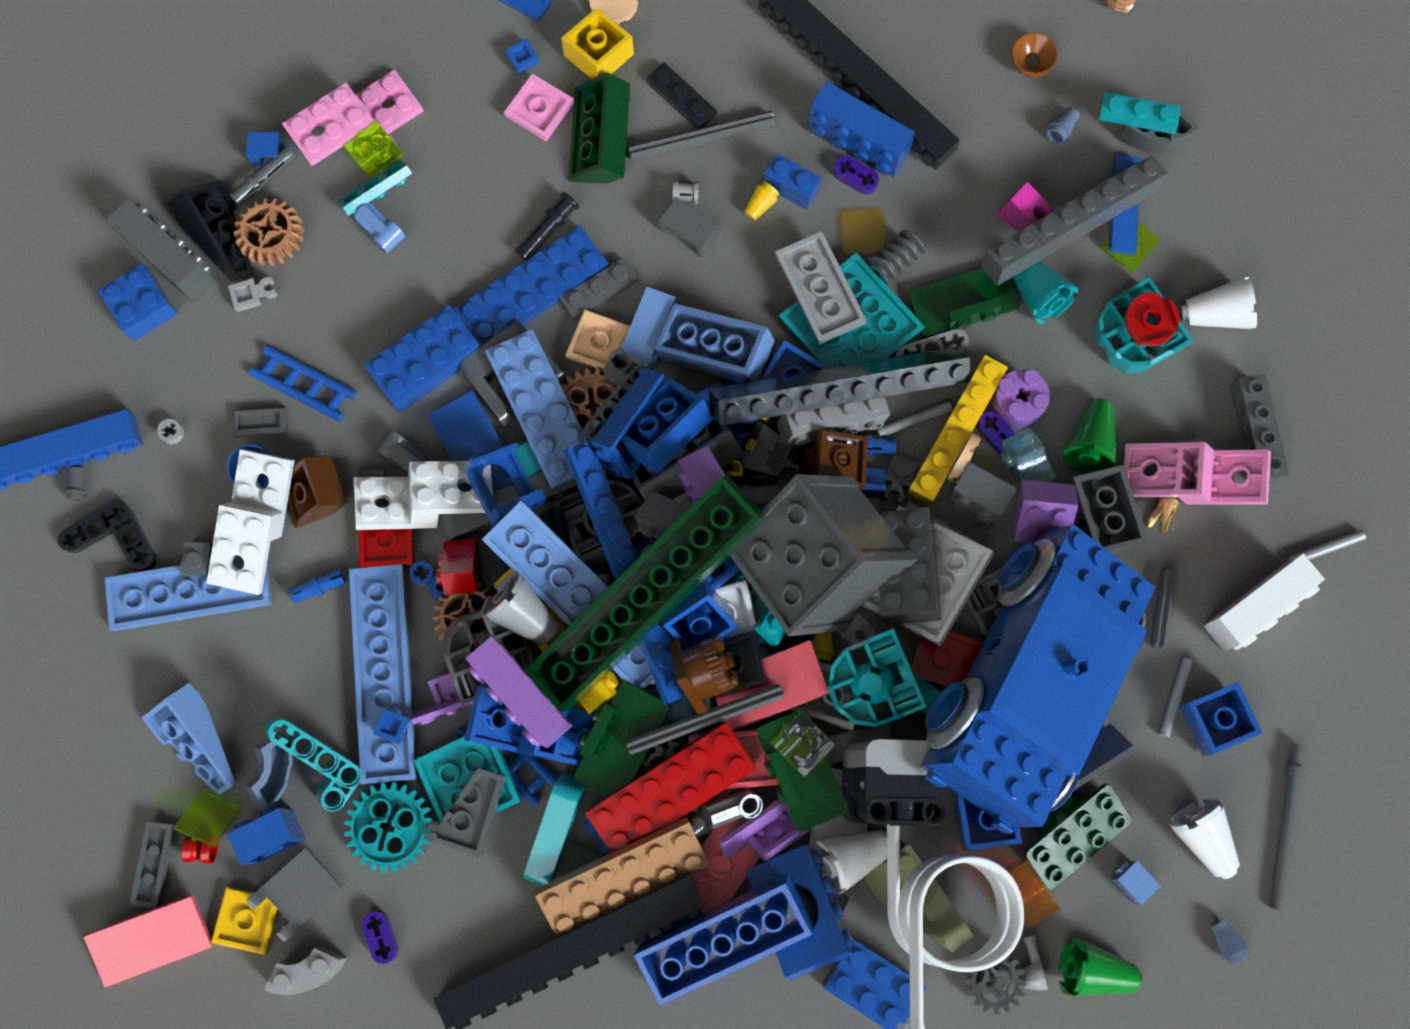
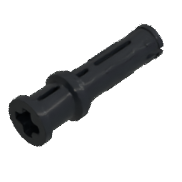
(554, 218)

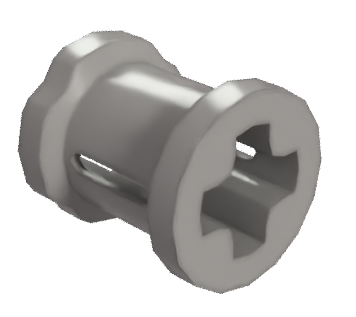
(686, 192)

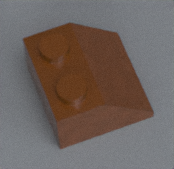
(314, 490)

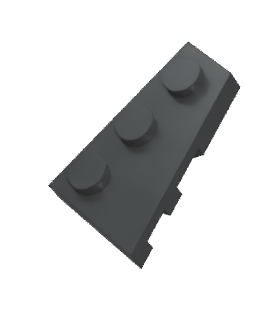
(471, 816)

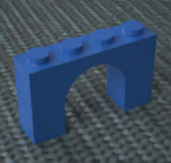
(828, 940)

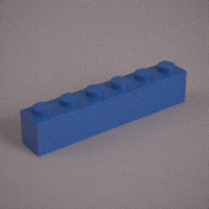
(68, 447)

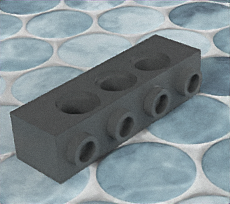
(1258, 422)

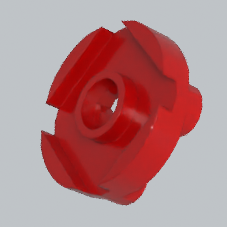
(1145, 333)

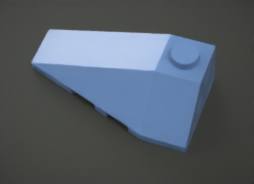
(188, 727)

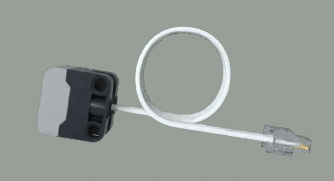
(892, 791)

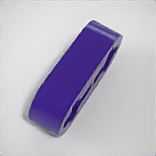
(856, 175)
(990, 435)
(373, 939)

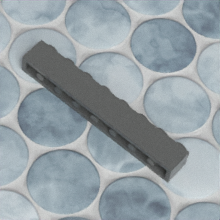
(1073, 220)

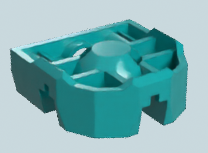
(1133, 357)
(880, 687)

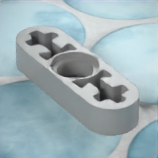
(936, 340)

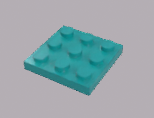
(453, 765)

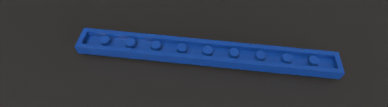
(620, 556)

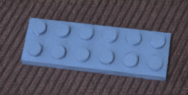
(537, 403)
(169, 596)

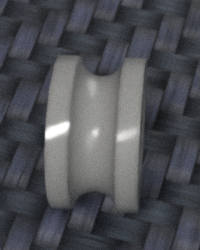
(171, 439)

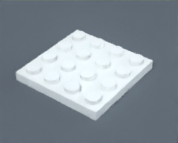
(959, 570)

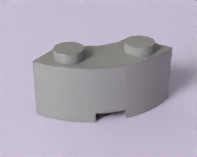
(312, 972)

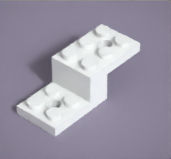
(417, 498)
(250, 521)

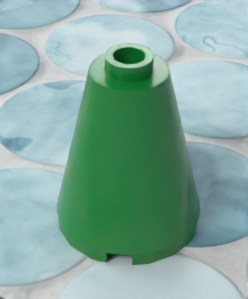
(1093, 438)
(1095, 971)

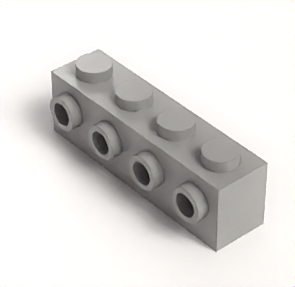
(846, 418)

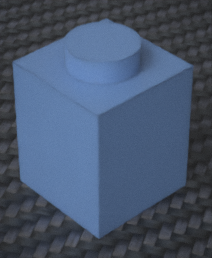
(1135, 881)

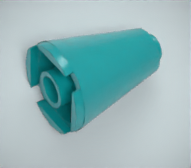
(1045, 291)

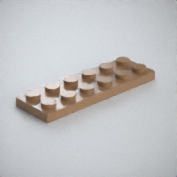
(621, 877)

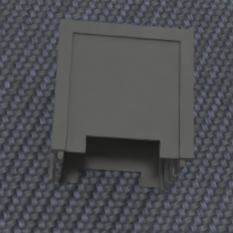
(820, 554)

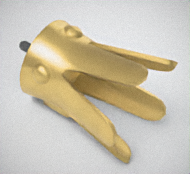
(1167, 507)

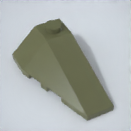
(939, 916)

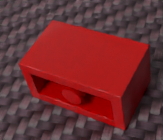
(458, 566)

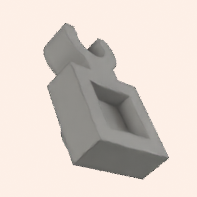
(248, 293)

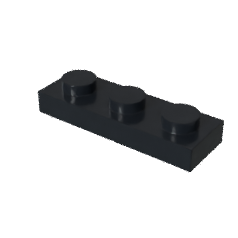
(681, 96)

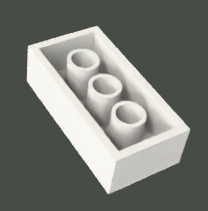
(1265, 603)

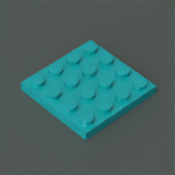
(886, 329)

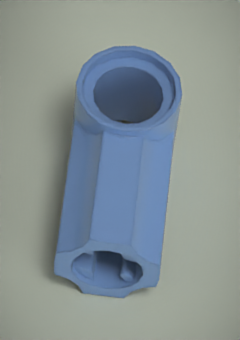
(383, 232)

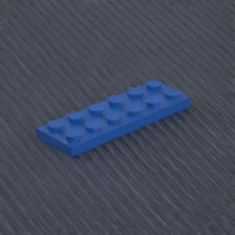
(532, 286)

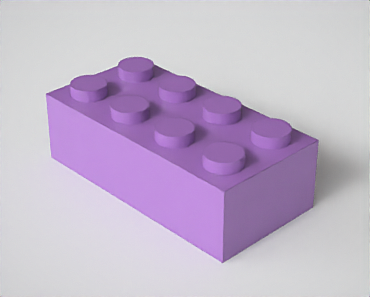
(520, 694)

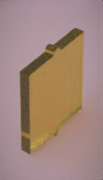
(863, 232)

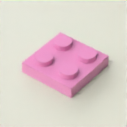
(539, 107)

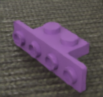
(445, 699)
(765, 833)

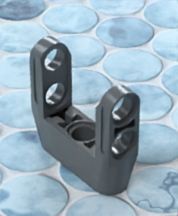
(479, 372)

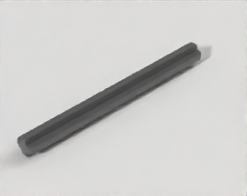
(701, 135)
(706, 719)

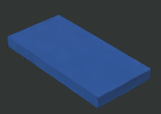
(467, 431)

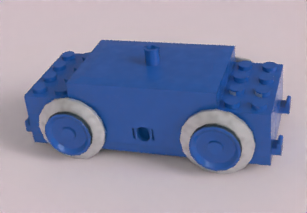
(1038, 700)

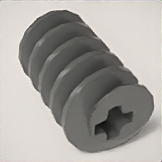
(895, 254)

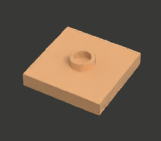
(596, 339)

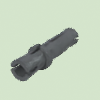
(259, 178)

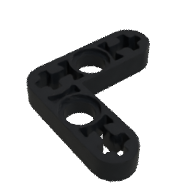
(118, 527)

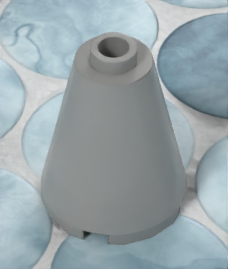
(521, 610)

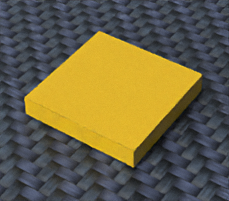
(243, 926)

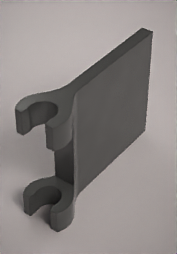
(297, 891)

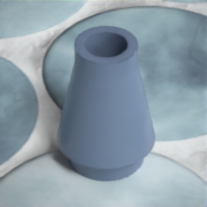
(1062, 127)
(1229, 943)

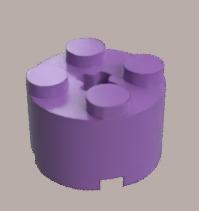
(1026, 385)

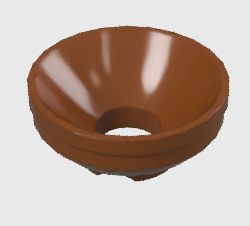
(1035, 45)

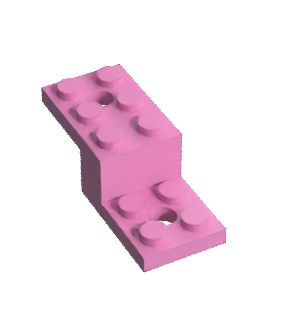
(346, 113)
(1198, 473)

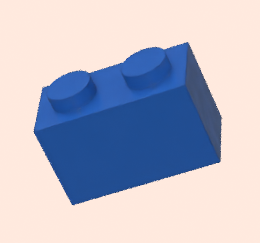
(792, 181)

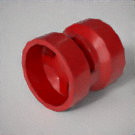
(198, 851)

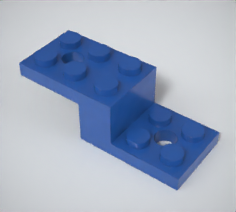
(510, 736)

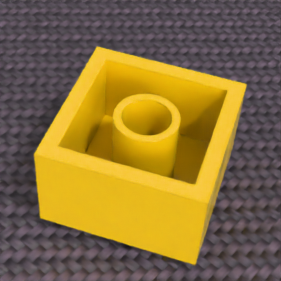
(597, 45)

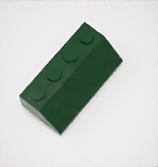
(599, 130)

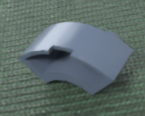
(270, 775)

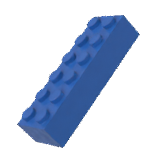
(724, 939)

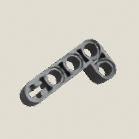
(623, 379)

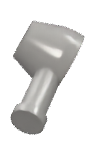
(1034, 972)

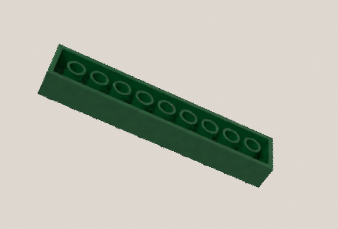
(645, 593)

